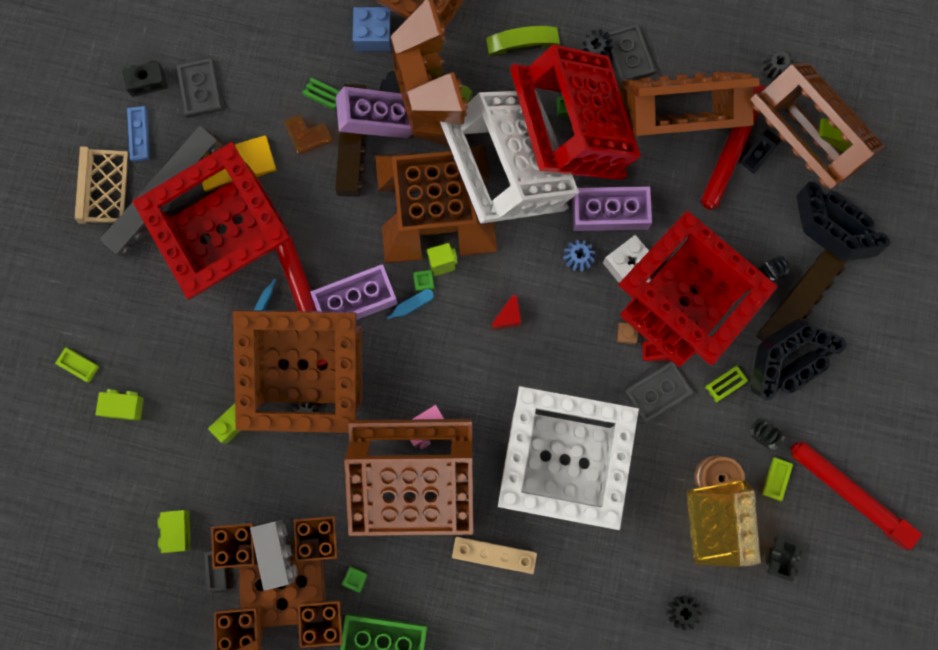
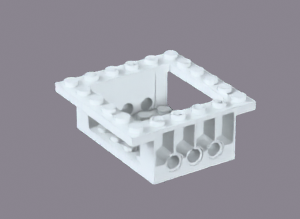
(531, 190)
(606, 449)

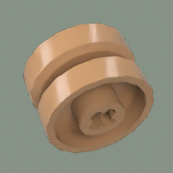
(712, 467)

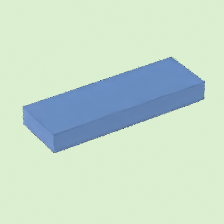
(138, 133)

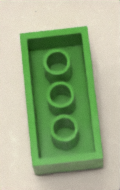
(379, 633)

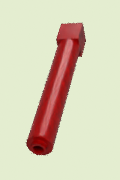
(727, 161)
(297, 281)
(895, 529)

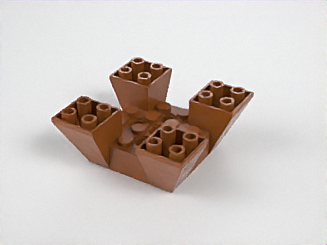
(417, 70)
(414, 216)
(307, 605)

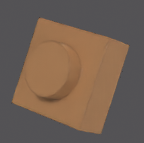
(626, 334)

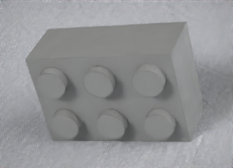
(274, 554)

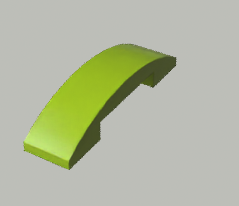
(521, 38)

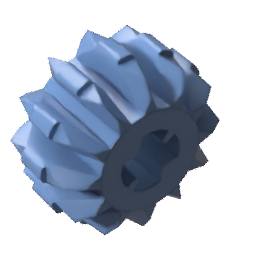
(586, 257)

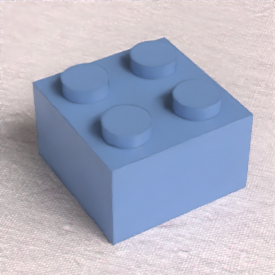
(372, 28)

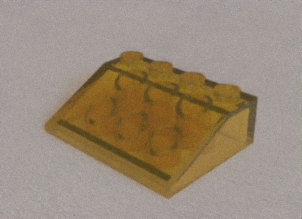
(724, 525)

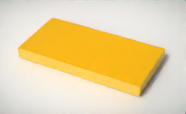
(255, 153)

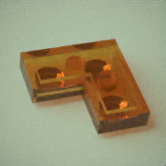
(304, 139)

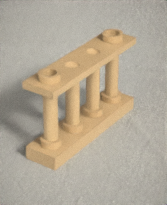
(494, 555)

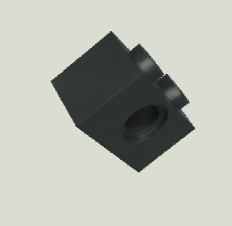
(153, 82)

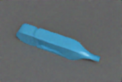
(265, 297)
(412, 304)

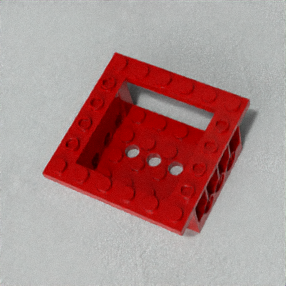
(595, 107)
(180, 237)
(715, 273)

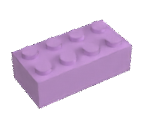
(372, 113)
(612, 209)
(360, 293)

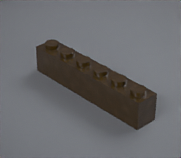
(350, 160)
(804, 294)

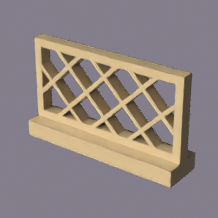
(85, 188)

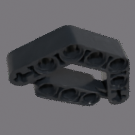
(838, 224)
(801, 371)

